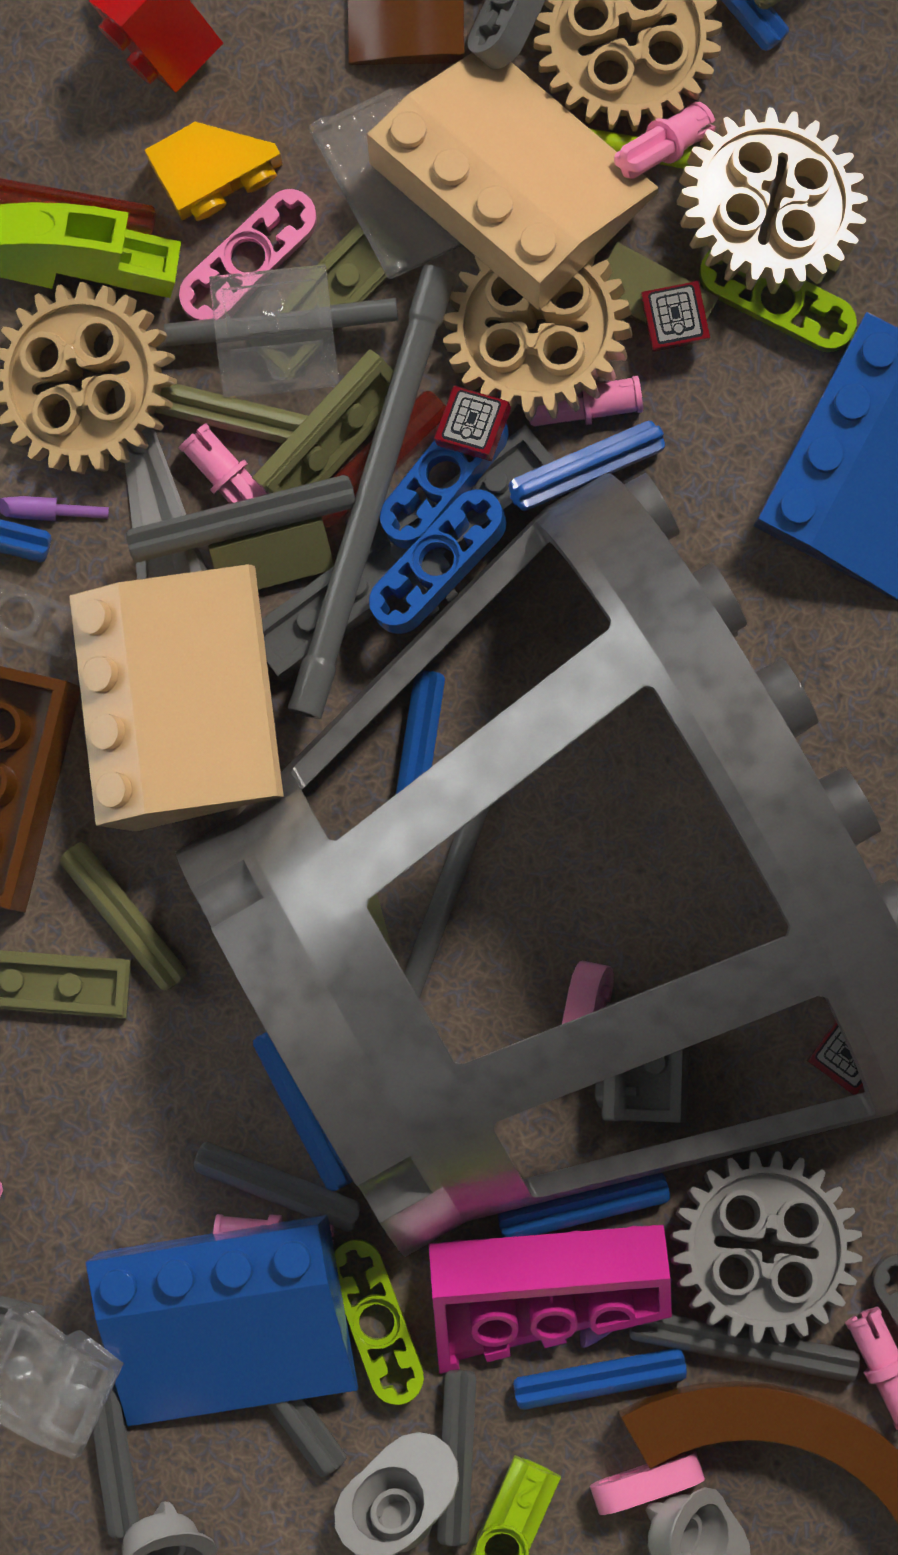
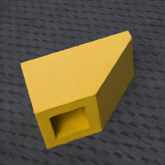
(209, 163)

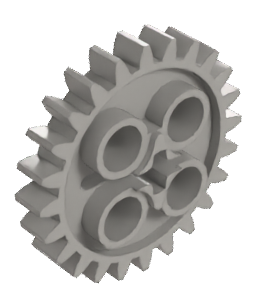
(770, 1194)

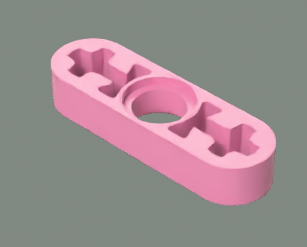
(269, 215)

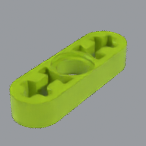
(809, 332)
(405, 1357)

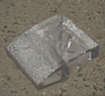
(274, 331)
(52, 1381)

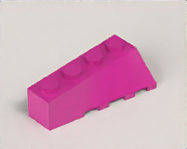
(545, 1289)

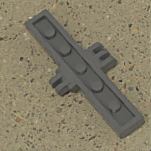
(292, 624)

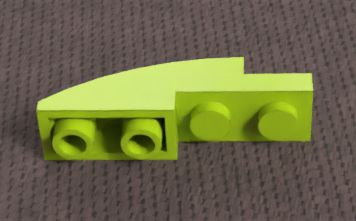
(83, 244)

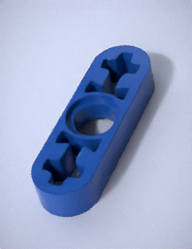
(407, 500)
(436, 536)

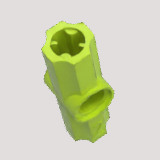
(519, 1505)

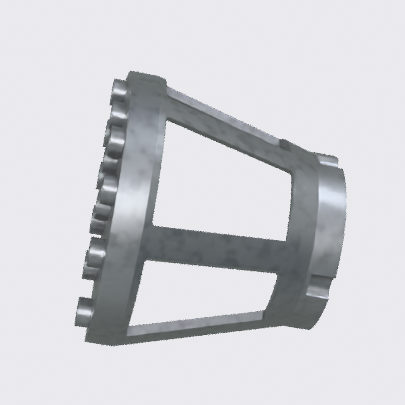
(343, 1011)

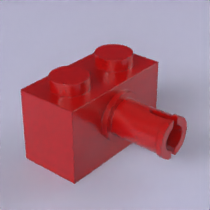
(164, 37)

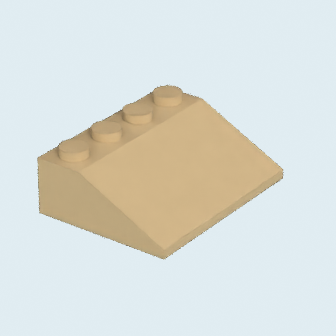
(507, 174)
(175, 697)

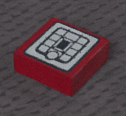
(675, 316)
(472, 423)
(835, 1060)

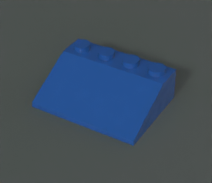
(843, 473)
(224, 1320)

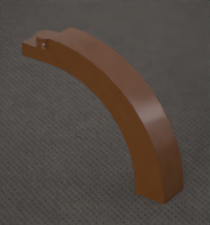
(763, 1412)

